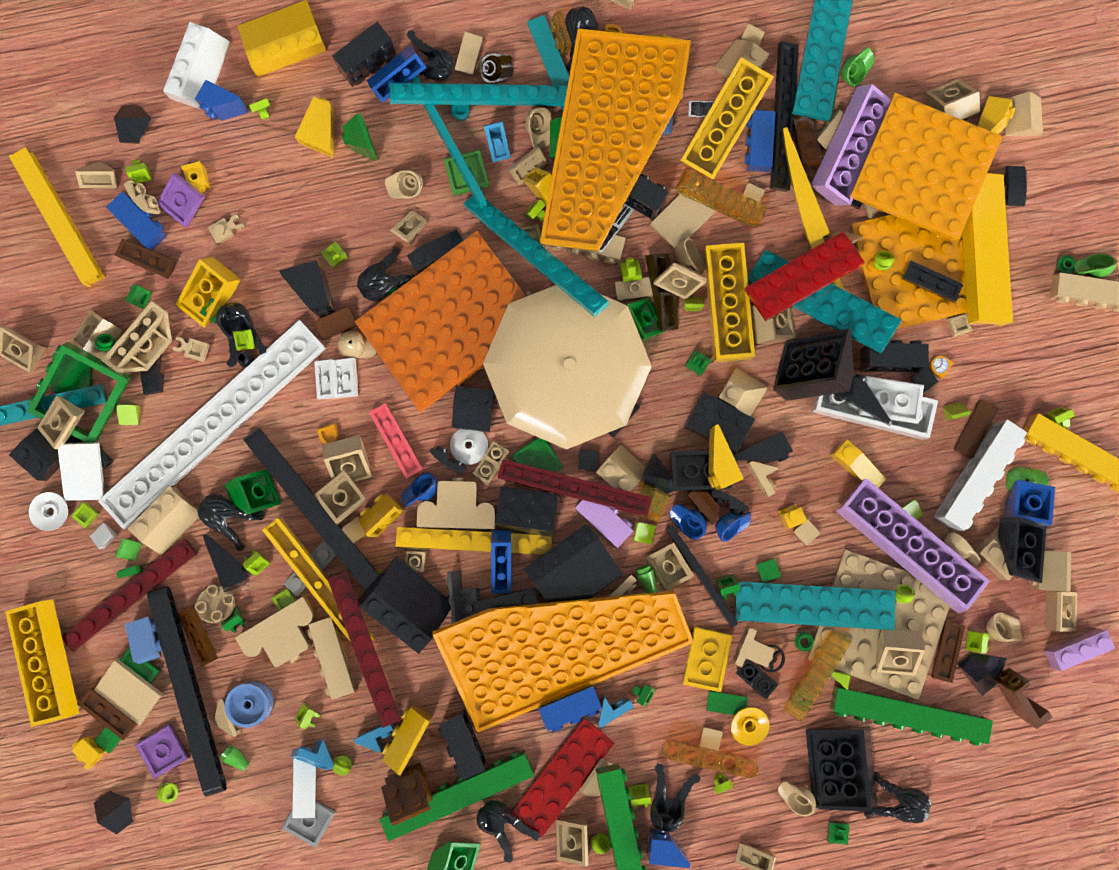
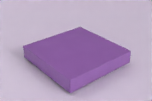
(180, 199)
(162, 751)

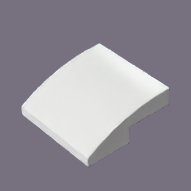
(336, 378)

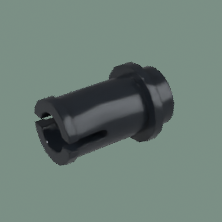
(240, 359)
(105, 459)

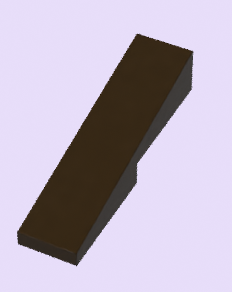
(664, 300)

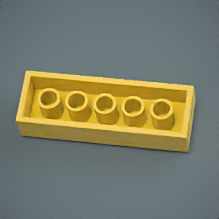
(727, 118)
(728, 302)
(42, 662)

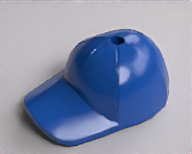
(421, 489)
(689, 521)
(731, 525)

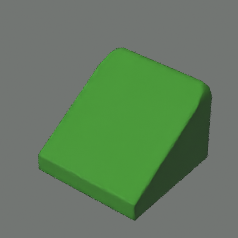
(128, 549)

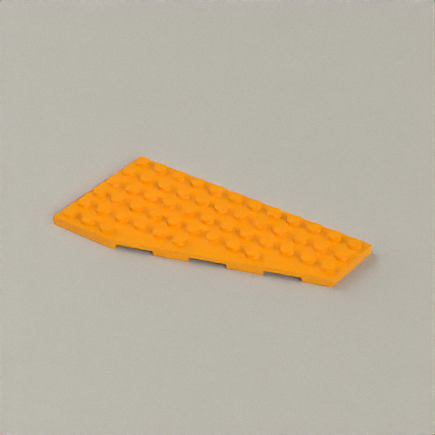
(611, 120)
(538, 653)

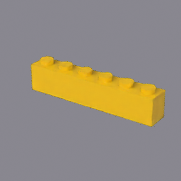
(1073, 450)

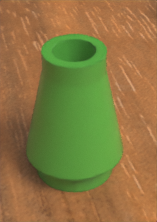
(646, 577)
(234, 757)

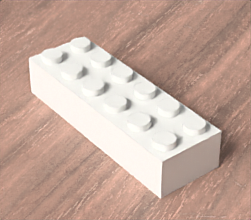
(836, 407)
(980, 475)

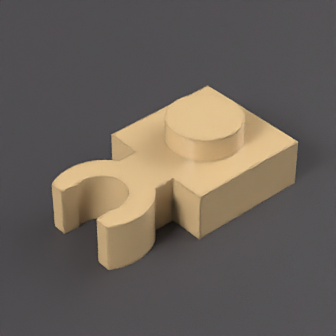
(224, 230)
(193, 349)

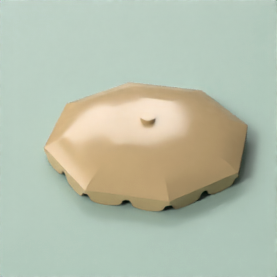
(564, 369)

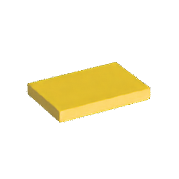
(707, 659)

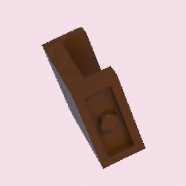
(1012, 687)

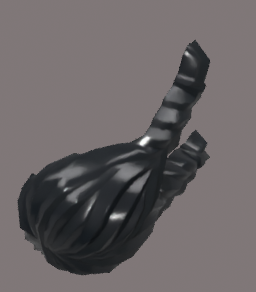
(579, 19)
(440, 59)
(374, 281)
(233, 318)
(215, 511)
(913, 805)
(666, 813)
(492, 819)

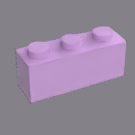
(606, 521)
(1079, 649)

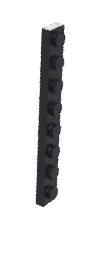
(783, 108)

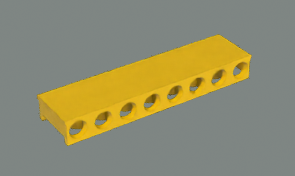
(988, 256)

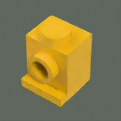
(196, 170)
(792, 516)
(87, 751)

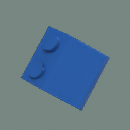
(219, 102)
(1031, 502)
(664, 850)

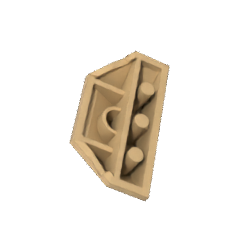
(141, 342)

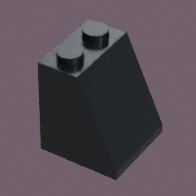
(311, 286)

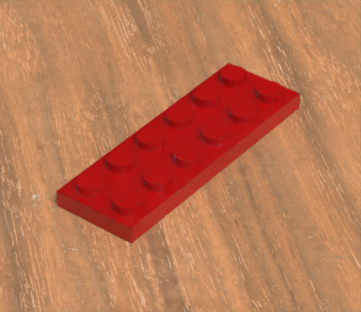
(804, 276)
(563, 777)

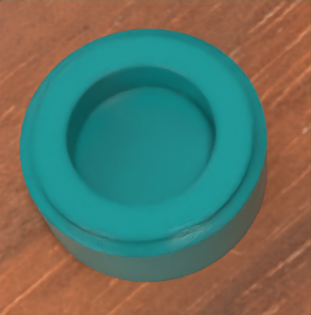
(460, 112)

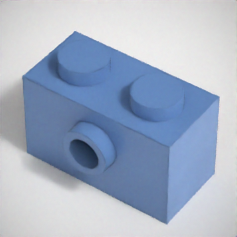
(143, 640)

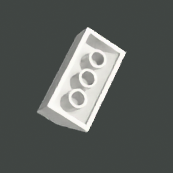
(196, 61)

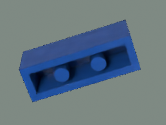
(398, 70)
(760, 141)
(137, 221)
(500, 561)
(570, 708)

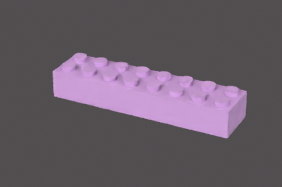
(913, 546)

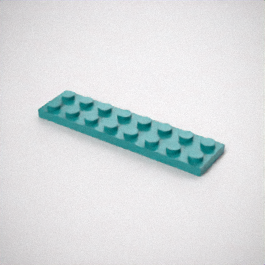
(822, 59)
(838, 308)
(816, 605)

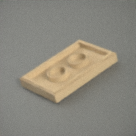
(681, 219)
(128, 692)

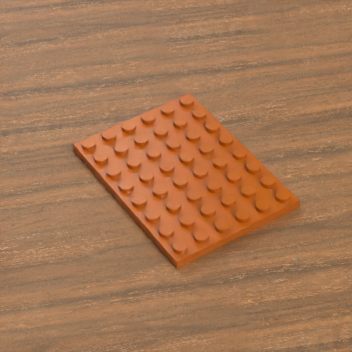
(442, 321)

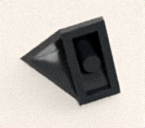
(131, 123)
(657, 476)
(982, 670)
(113, 812)

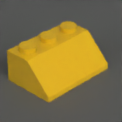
(406, 738)

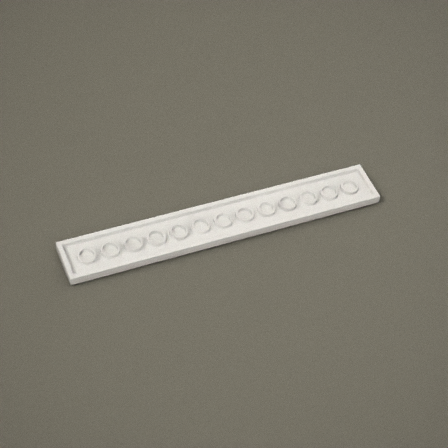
(212, 424)

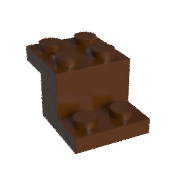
(407, 794)

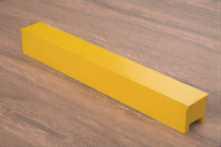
(57, 217)
(305, 568)

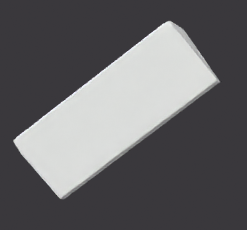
(303, 790)

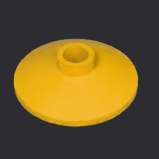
(755, 732)

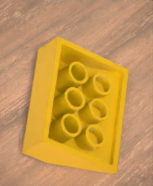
(281, 38)

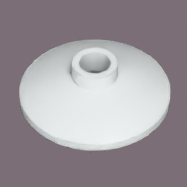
(475, 453)
(40, 509)

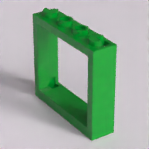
(94, 362)

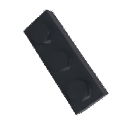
(932, 281)

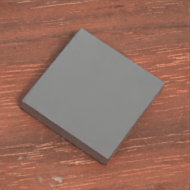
(310, 829)

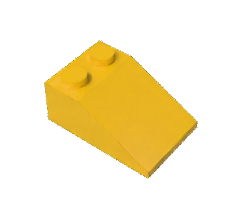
(207, 281)
(722, 465)
(380, 516)

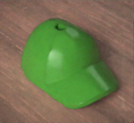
(857, 67)
(1096, 265)
(1024, 473)

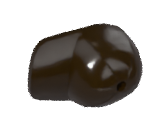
(497, 67)

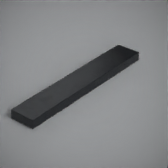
(702, 577)

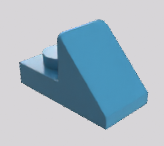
(497, 141)
(608, 713)
(371, 738)
(318, 757)

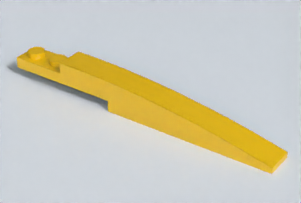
(808, 208)

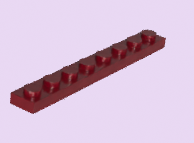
(575, 488)
(129, 595)
(364, 649)

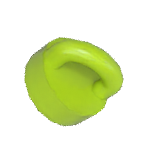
(883, 260)
(904, 593)
(342, 764)
(721, 787)
(167, 792)
(600, 843)

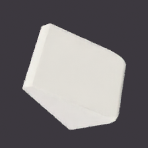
(103, 536)

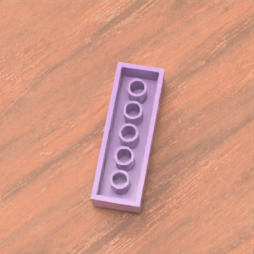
(851, 145)

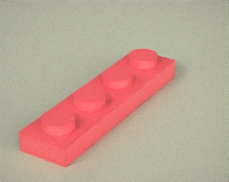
(396, 441)

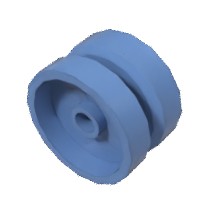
(246, 714)

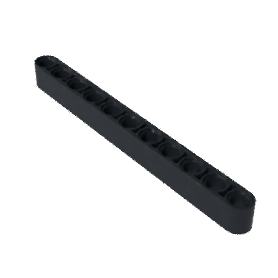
(311, 508)
(187, 691)

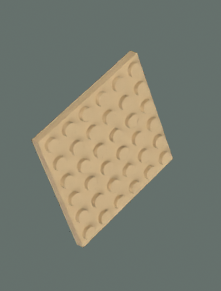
(923, 615)

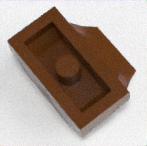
(705, 505)

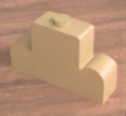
(456, 508)
(280, 634)

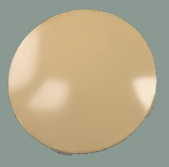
(214, 604)

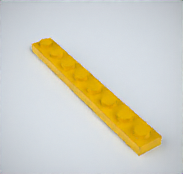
(468, 540)

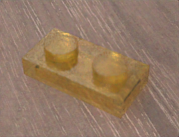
(560, 32)

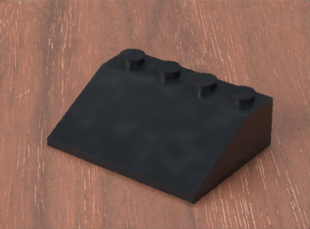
(815, 366)
(574, 568)
(405, 604)
(842, 768)

